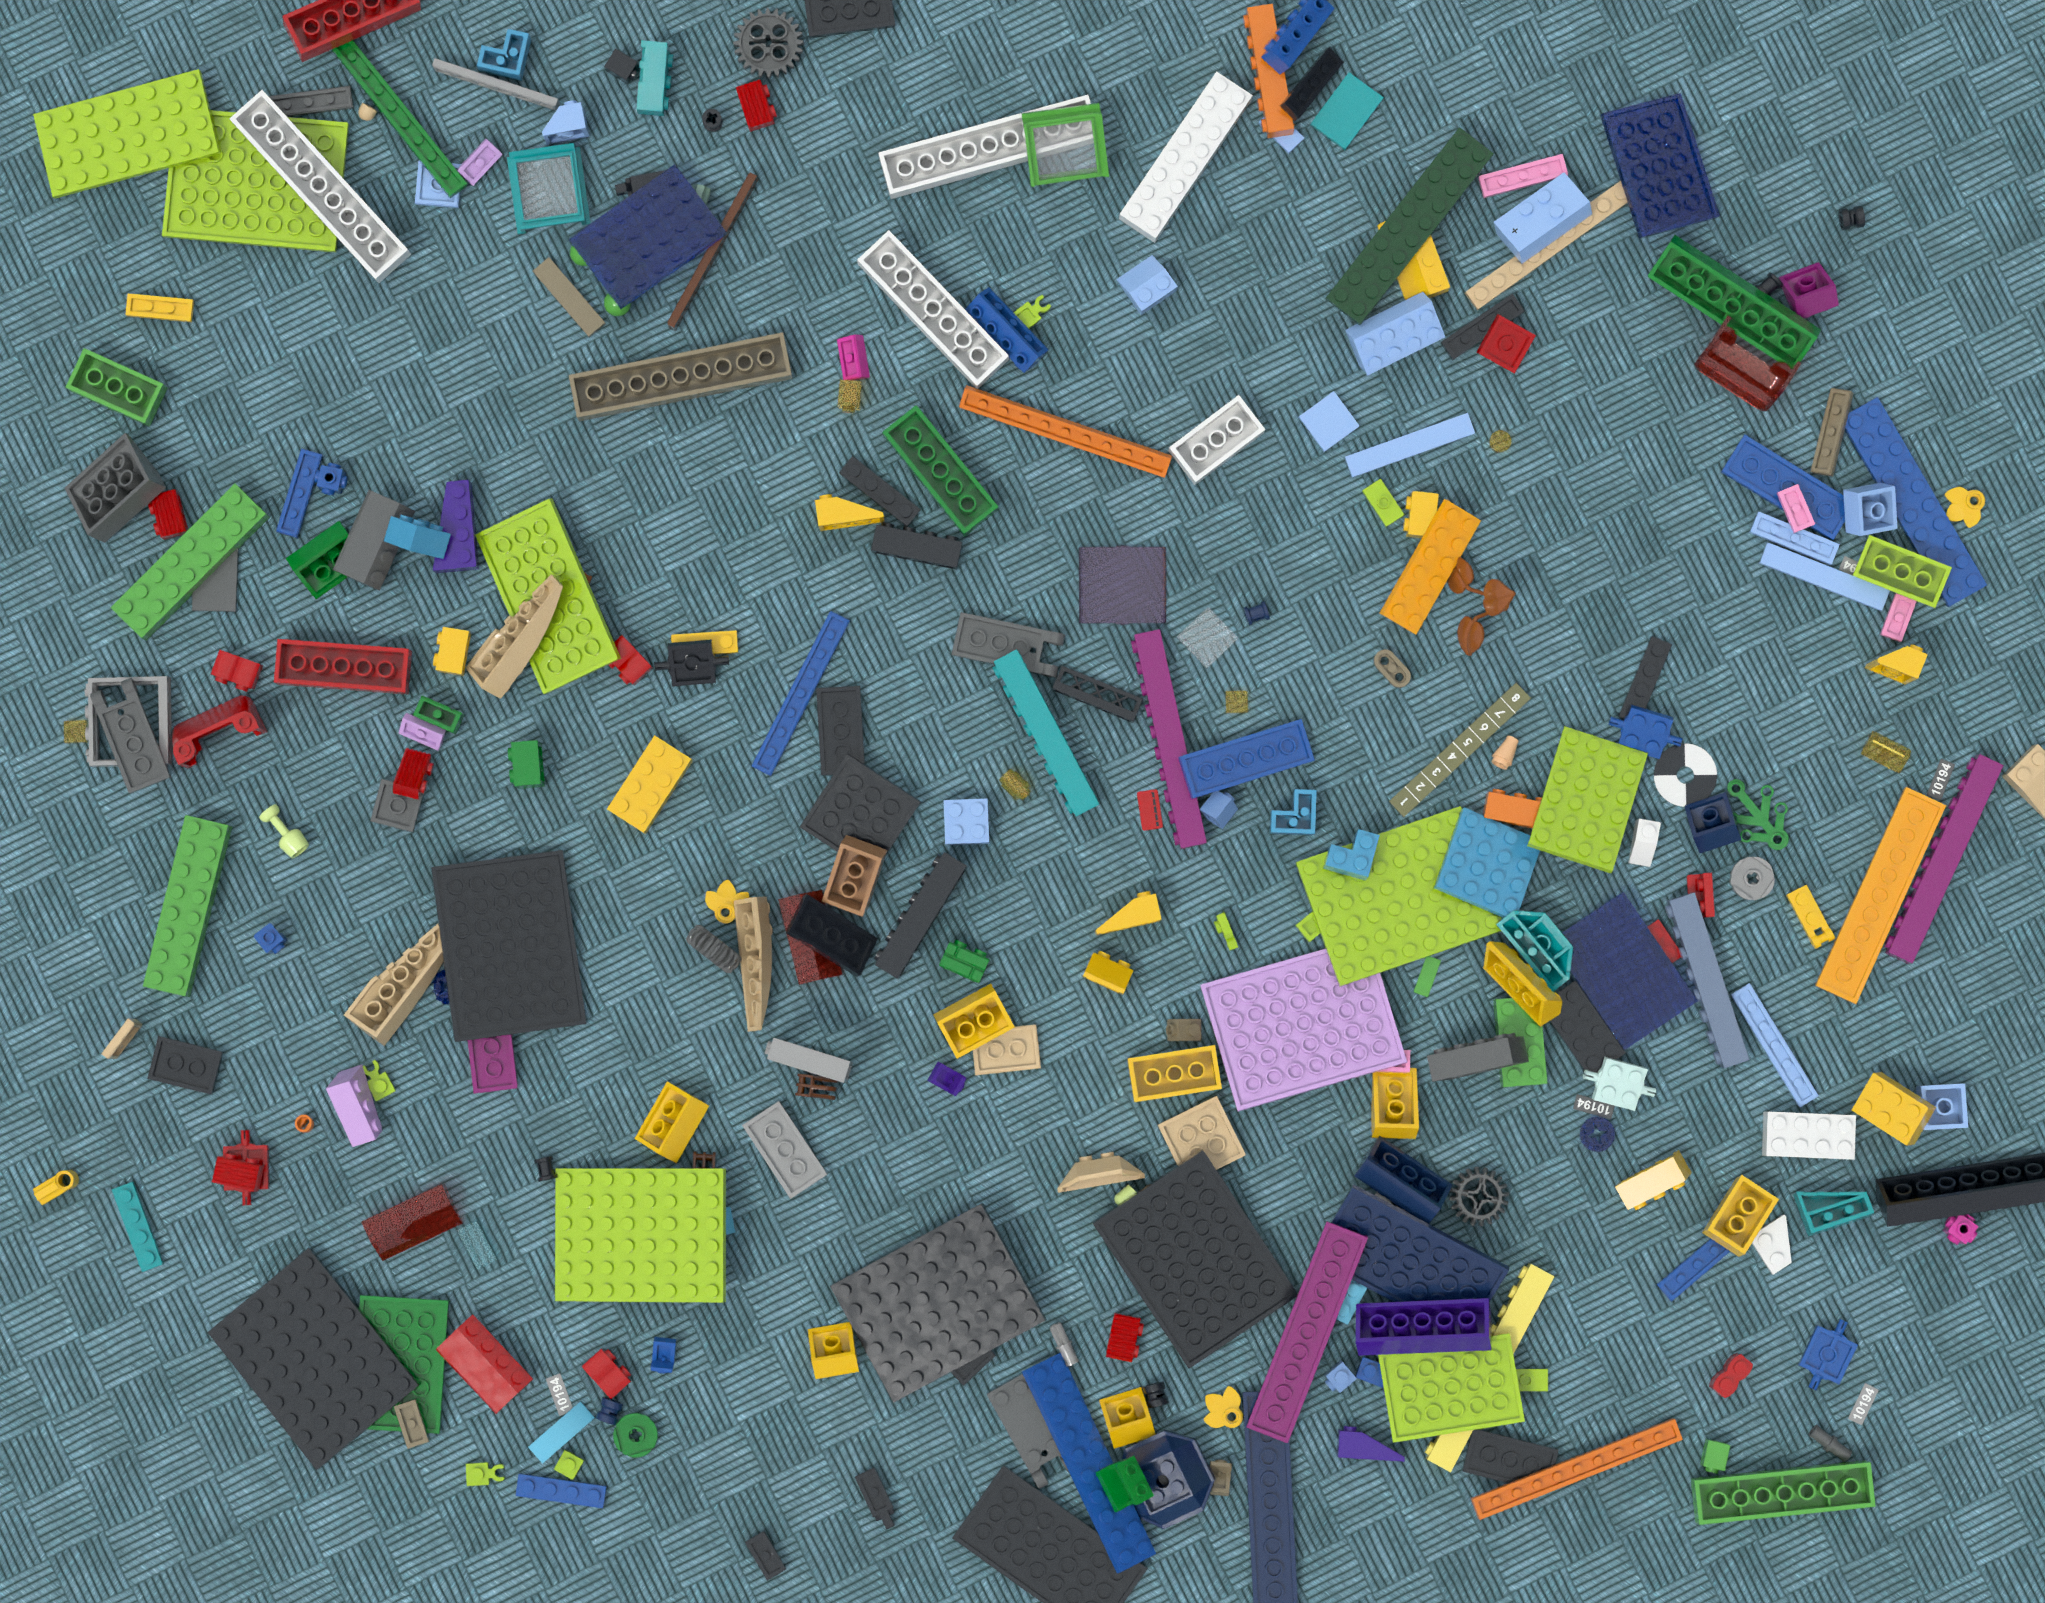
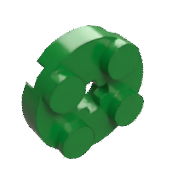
(628, 1445)

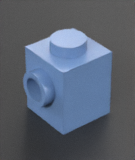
(1219, 808)
(1339, 1377)

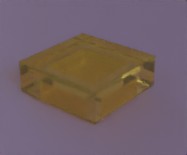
(1236, 702)
(75, 731)

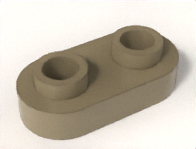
(1392, 668)

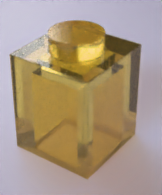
(849, 395)

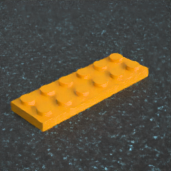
(1430, 566)

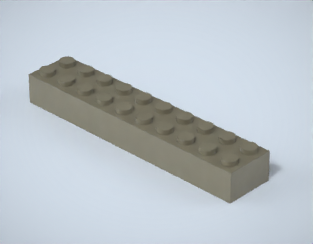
(680, 376)

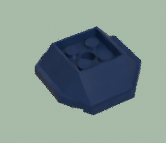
(1188, 1476)

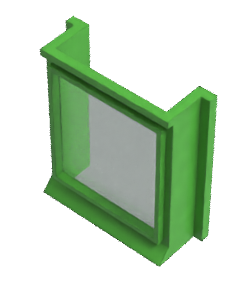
(1065, 144)

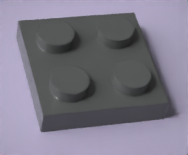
(395, 809)

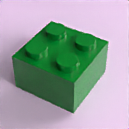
(527, 764)

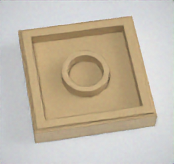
(122, 1038)

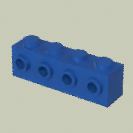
(1296, 34)
(1006, 330)

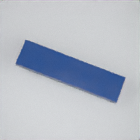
(299, 493)
(1692, 1269)

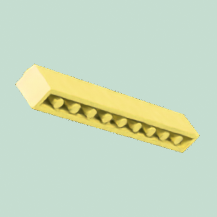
(1514, 1320)

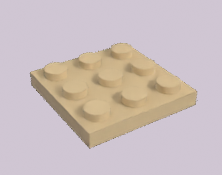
(1202, 1128)

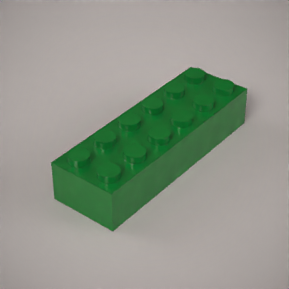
(940, 470)

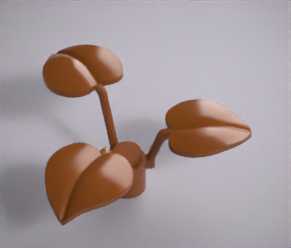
(1496, 601)

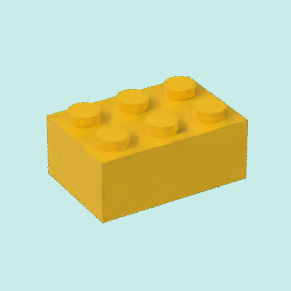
(1893, 1108)
(1740, 1215)

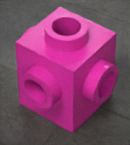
(1953, 1225)

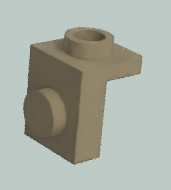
(1183, 1029)
(1222, 1474)

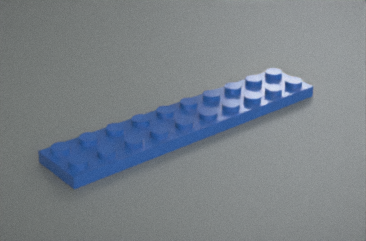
(1916, 504)
(1083, 1456)

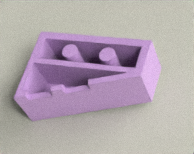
(355, 1105)

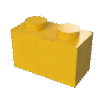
(1422, 509)
(452, 651)

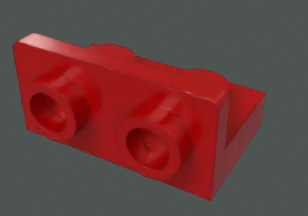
(1703, 888)

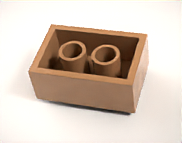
(854, 875)

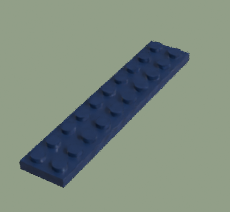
(1269, 1514)

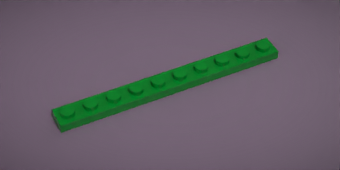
(400, 118)

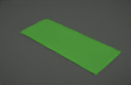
(1427, 976)

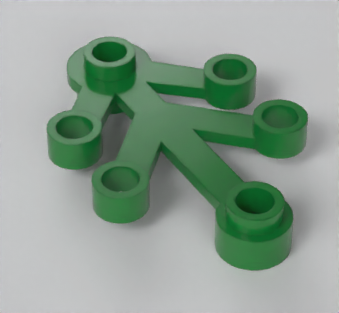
(1760, 818)

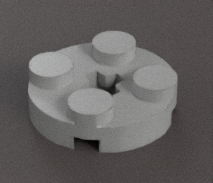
(1739, 879)

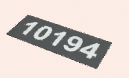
(1940, 779)
(1593, 1107)

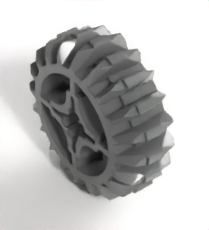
(713, 949)
(1480, 1186)

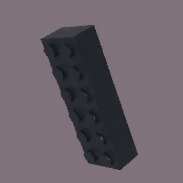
(920, 916)

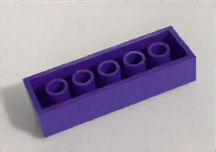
(1423, 1326)

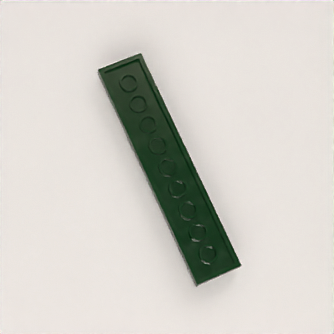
(1409, 226)

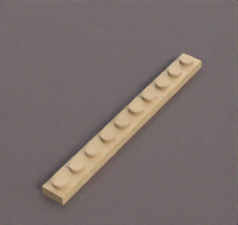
(1514, 271)

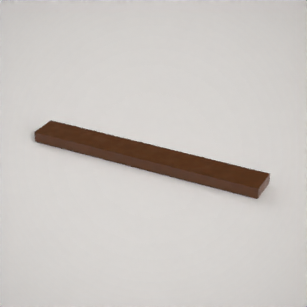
(712, 252)

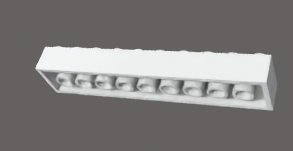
(959, 153)
(320, 186)

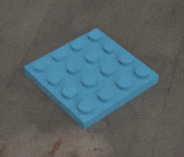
(1487, 864)

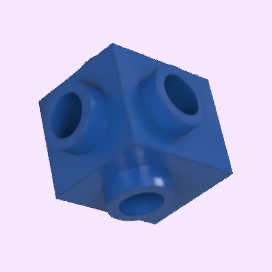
(336, 485)

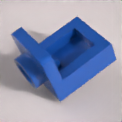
(270, 939)
(663, 1355)

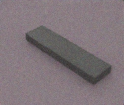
(314, 101)

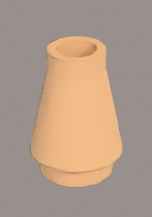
(1505, 753)

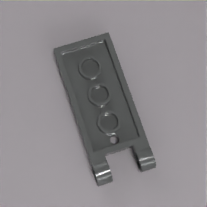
(991, 639)
(131, 739)
(1025, 1426)

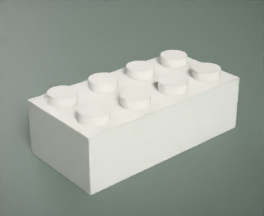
(1216, 440)
(1809, 1135)

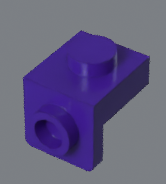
(947, 1079)

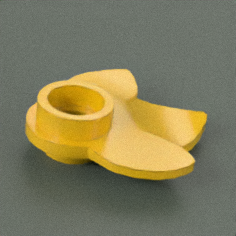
(1961, 506)
(723, 899)
(1221, 1406)

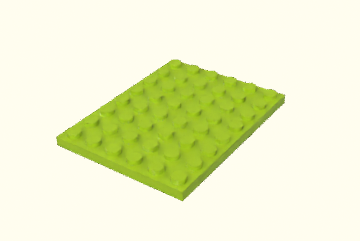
(244, 198)
(1396, 910)
(640, 1234)

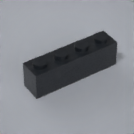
(916, 547)

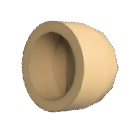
(366, 112)

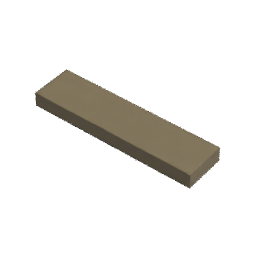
(569, 297)
(1832, 432)

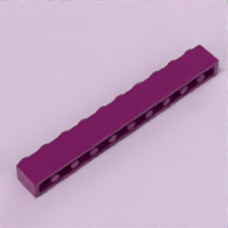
(1169, 737)
(1943, 859)

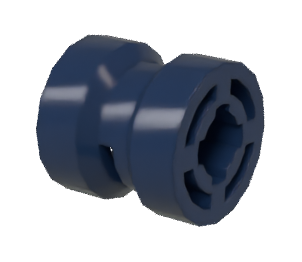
(609, 1411)

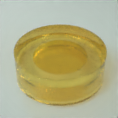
(1500, 441)

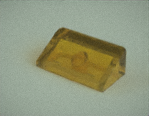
(1886, 752)

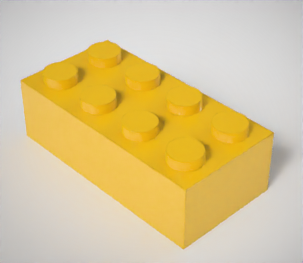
(650, 784)
(1174, 1073)

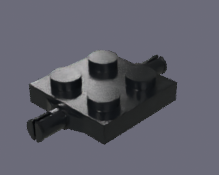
(691, 663)

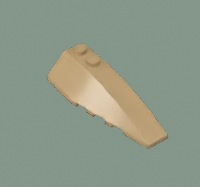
(512, 646)
(756, 954)
(396, 991)

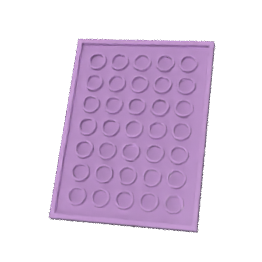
(1297, 1030)

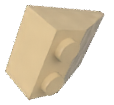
(2028, 777)

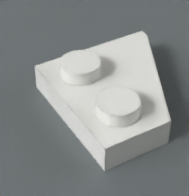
(1773, 1244)

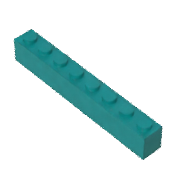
(1046, 733)

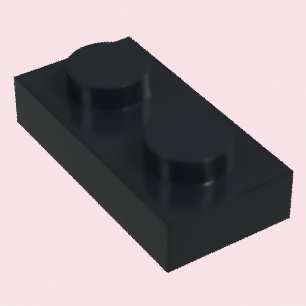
(765, 1555)

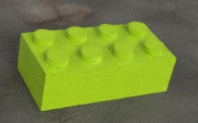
(1902, 571)

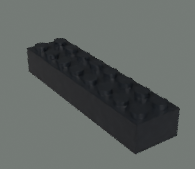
(1962, 1190)

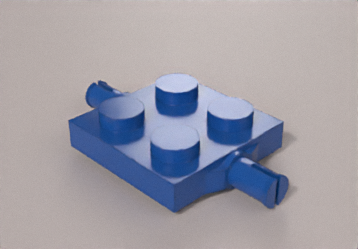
(1645, 731)
(1827, 1354)

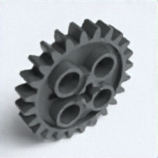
(768, 23)

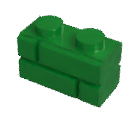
(438, 714)
(964, 962)

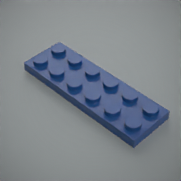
(1769, 473)
(1246, 759)

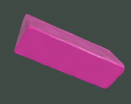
(853, 357)

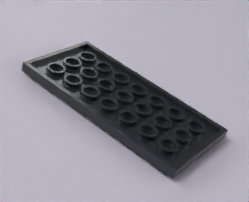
(1042, 1545)

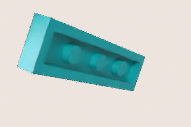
(137, 1226)

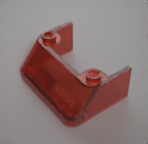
(1742, 371)

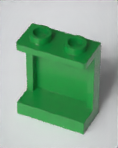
(1124, 1483)

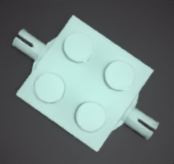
(1619, 1083)

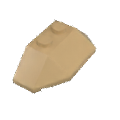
(1099, 1172)

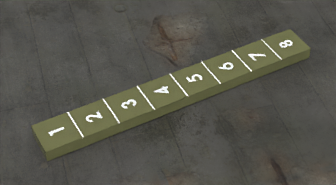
(1459, 750)

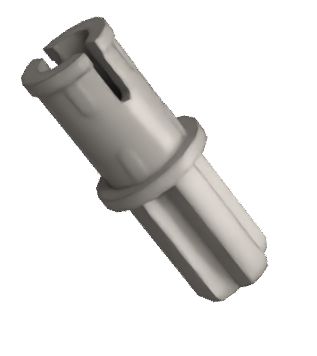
(1063, 1344)

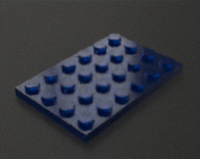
(1659, 165)
(647, 236)
(1626, 971)

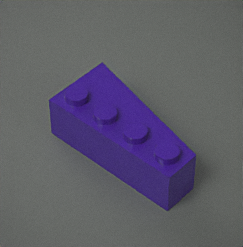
(459, 521)

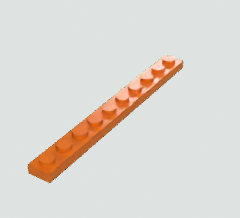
(1065, 431)
(1576, 1469)

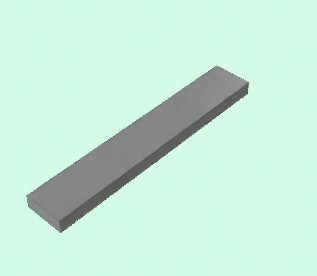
(495, 84)

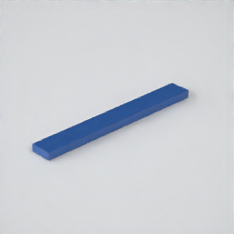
(800, 693)

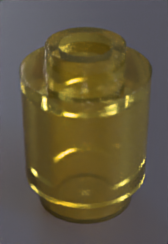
(1015, 785)

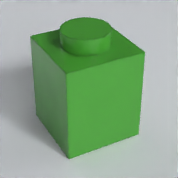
(1714, 1456)

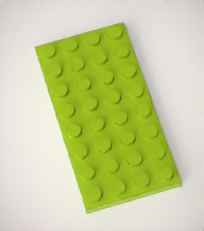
(126, 133)
(521, 557)

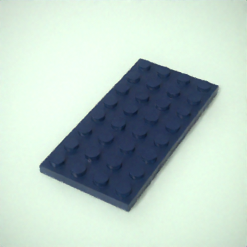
(1412, 1258)

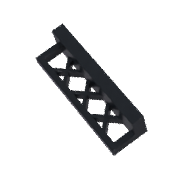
(1091, 700)

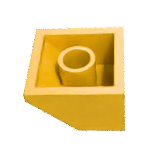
(1107, 972)
(833, 1350)
(1127, 1417)

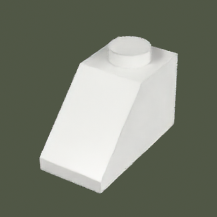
(1644, 842)

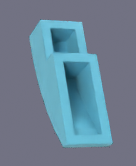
(561, 1432)

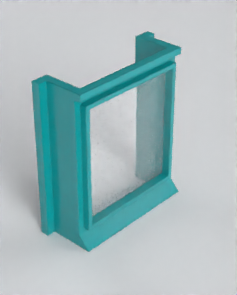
(548, 187)

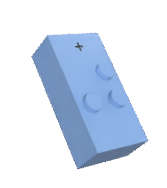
(1543, 217)

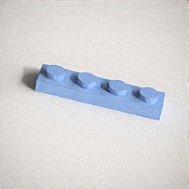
(1801, 541)

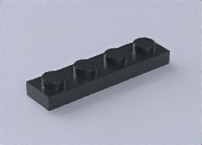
(1311, 84)
(1476, 330)
(879, 491)
(1646, 675)

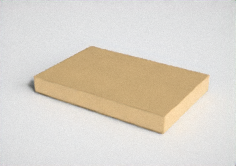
(1009, 1052)

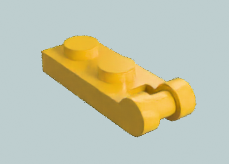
(1810, 916)

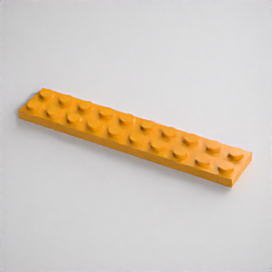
(1880, 895)

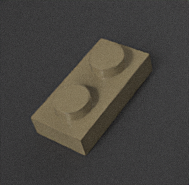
(411, 1423)

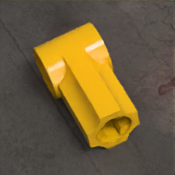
(55, 1187)

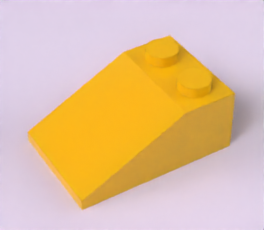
(840, 513)
(1138, 912)
(1395, 1105)

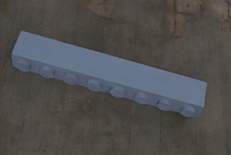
(1707, 980)

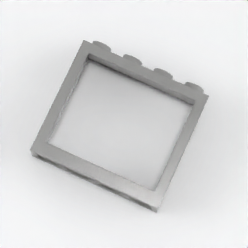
(165, 722)
(808, 1060)

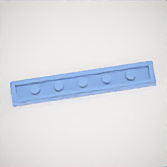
(1409, 445)
(1824, 576)
(1774, 1045)

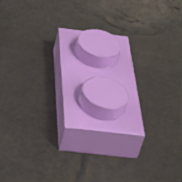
(479, 162)
(422, 731)

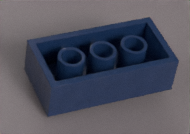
(1403, 1180)

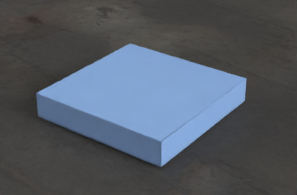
(429, 191)
(1328, 421)

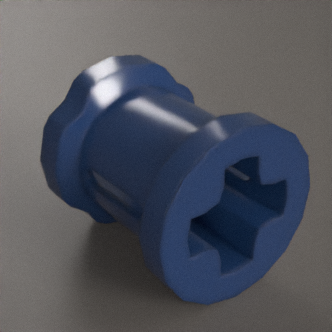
(1256, 613)

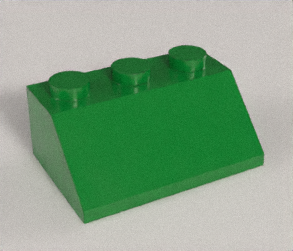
(317, 558)

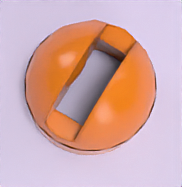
(301, 1121)

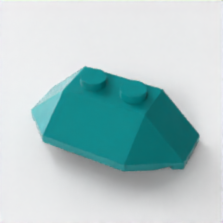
(1540, 945)

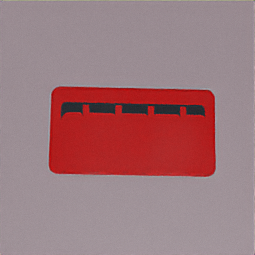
(1149, 809)

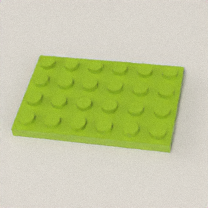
(1587, 799)
(1451, 1391)

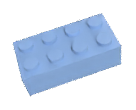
(1395, 333)

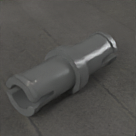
(1830, 1443)

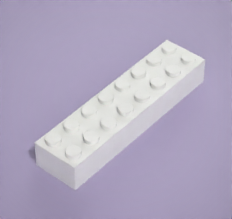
(1185, 157)
(933, 309)

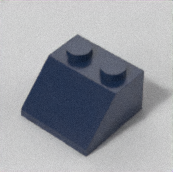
(1712, 822)

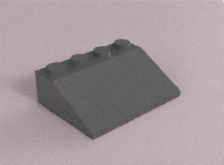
(114, 488)

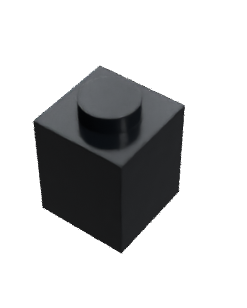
(622, 67)

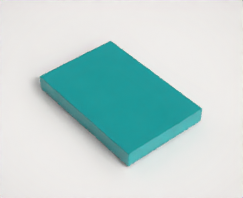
(1346, 111)

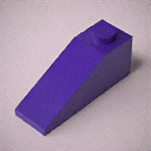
(1359, 1445)

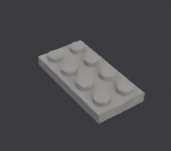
(784, 1149)

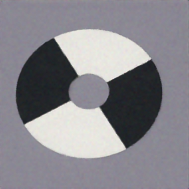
(1666, 774)

